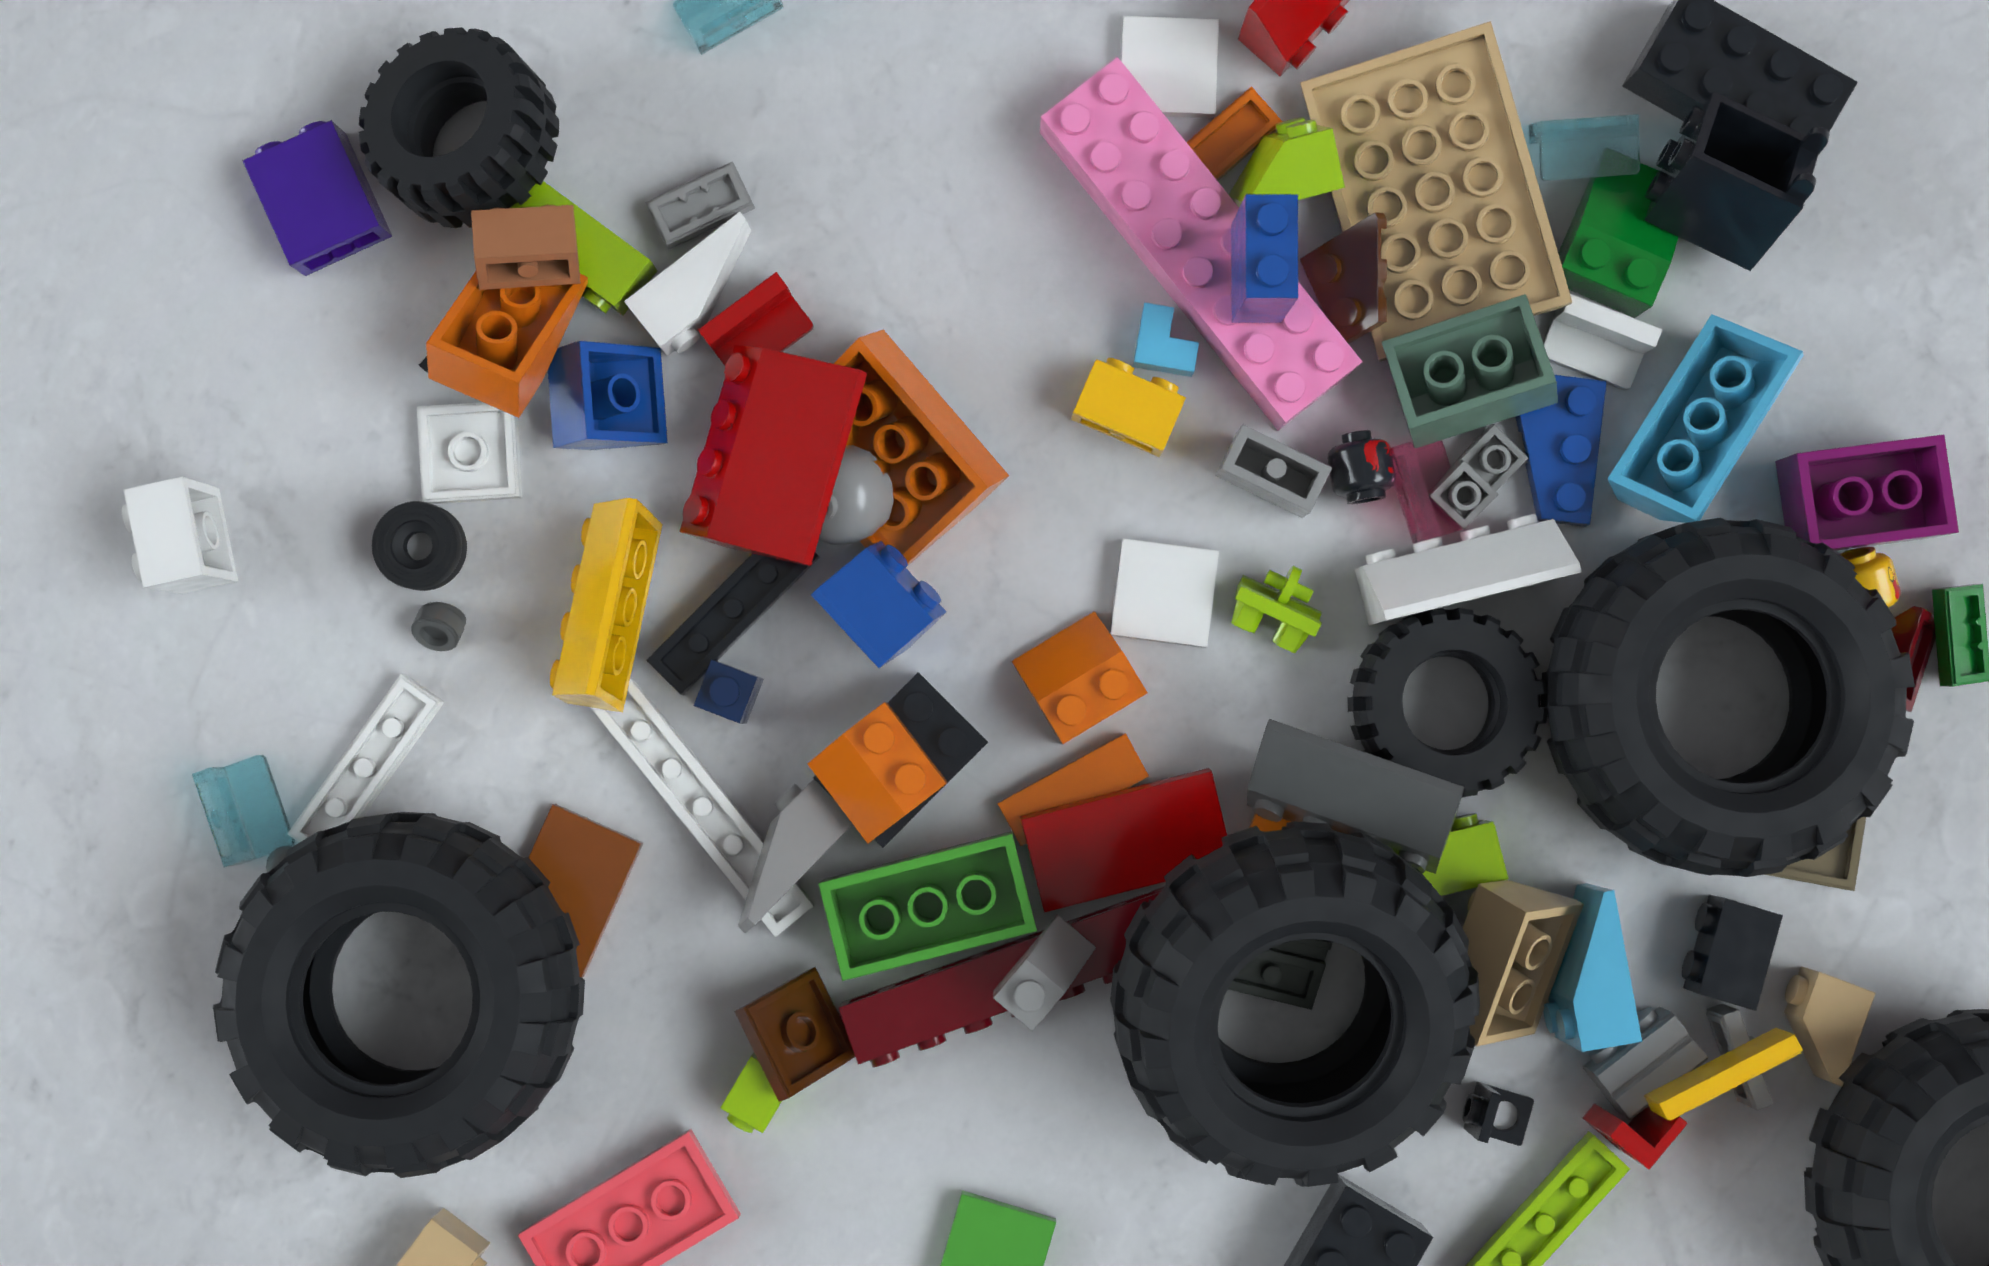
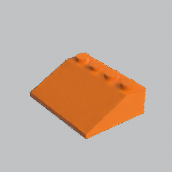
(921, 443)

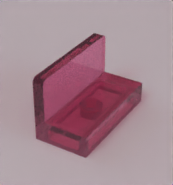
(1416, 475)

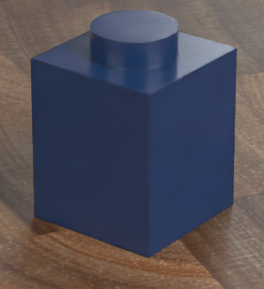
(728, 692)

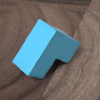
(1159, 351)

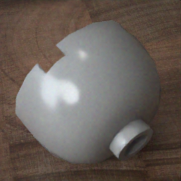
(859, 499)

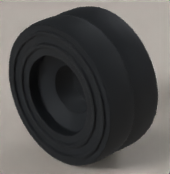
(391, 542)

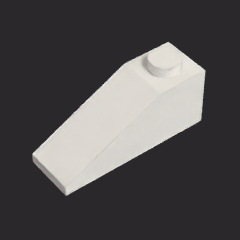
(687, 291)

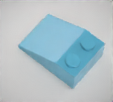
(1593, 989)

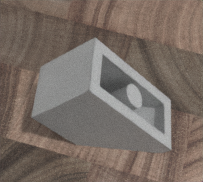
(1044, 973)

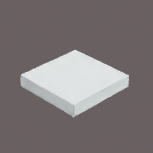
(1174, 62)
(468, 453)
(1164, 593)

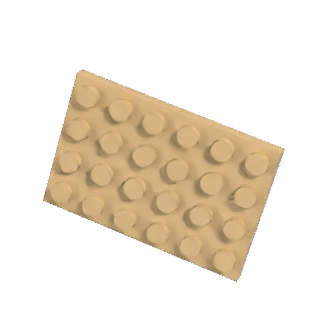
(1448, 164)

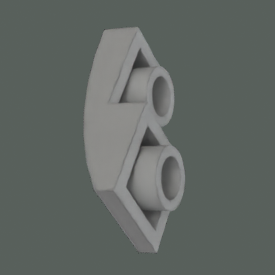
(1477, 476)

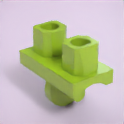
(1296, 617)

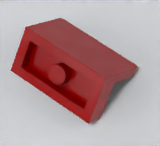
(761, 318)
(1642, 1139)

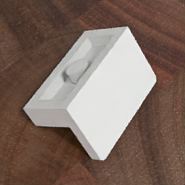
(1599, 342)

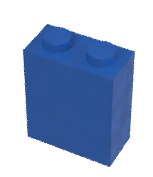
(1264, 258)

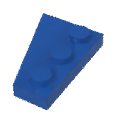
(1564, 450)

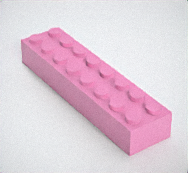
(1182, 232)

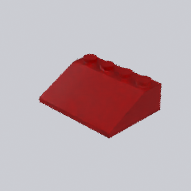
(772, 453)

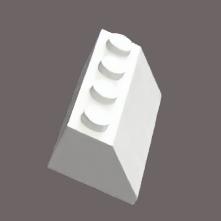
(1464, 570)

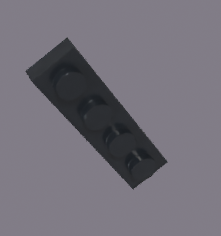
(724, 618)

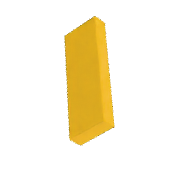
(1723, 1073)

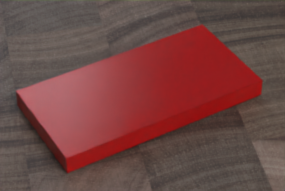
(1122, 838)

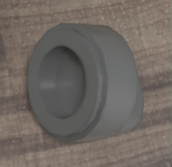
(438, 626)

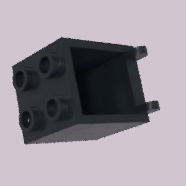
(1733, 180)

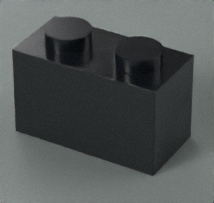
(1731, 951)

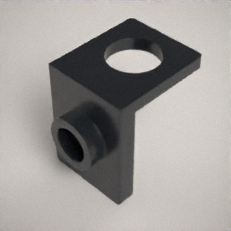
(1481, 1111)

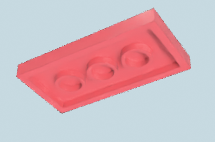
(637, 1214)

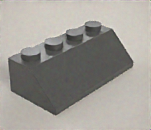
(1353, 792)

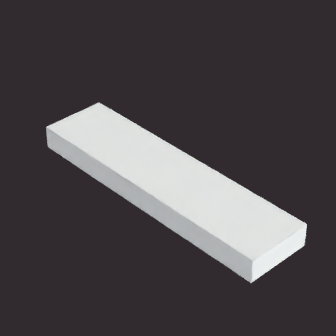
(370, 758)

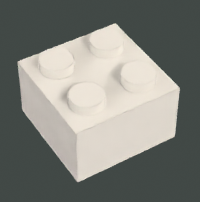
(179, 536)

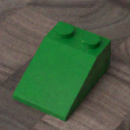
(1612, 249)

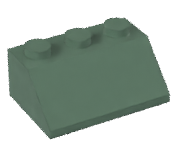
(1471, 371)

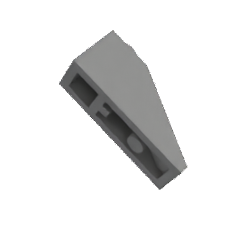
(793, 844)

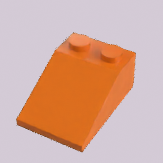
(501, 341)

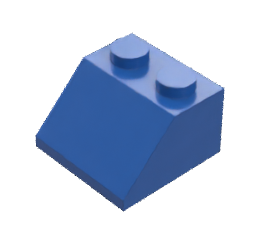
(606, 396)
(880, 603)

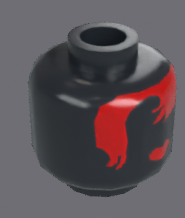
(1361, 468)

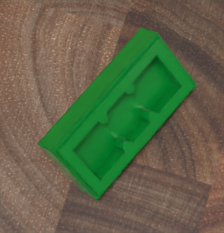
(1961, 635)

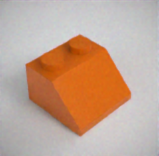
(1079, 677)
(877, 772)

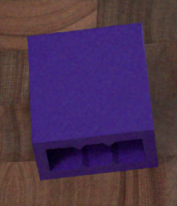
(316, 197)

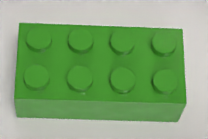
(927, 906)

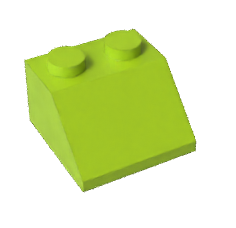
(1292, 161)

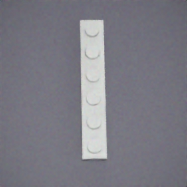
(697, 799)

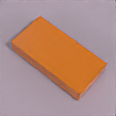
(1234, 133)

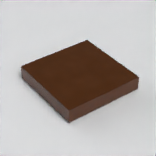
(796, 1033)

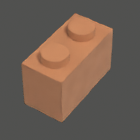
(525, 247)

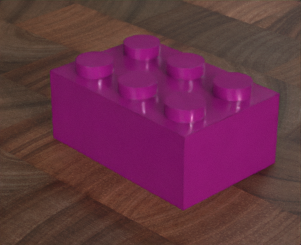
(1869, 493)

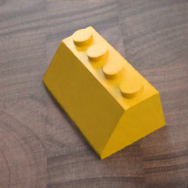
(606, 605)

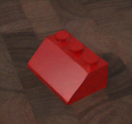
(1284, 29)

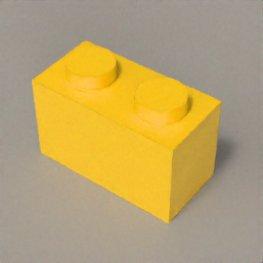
(1129, 406)

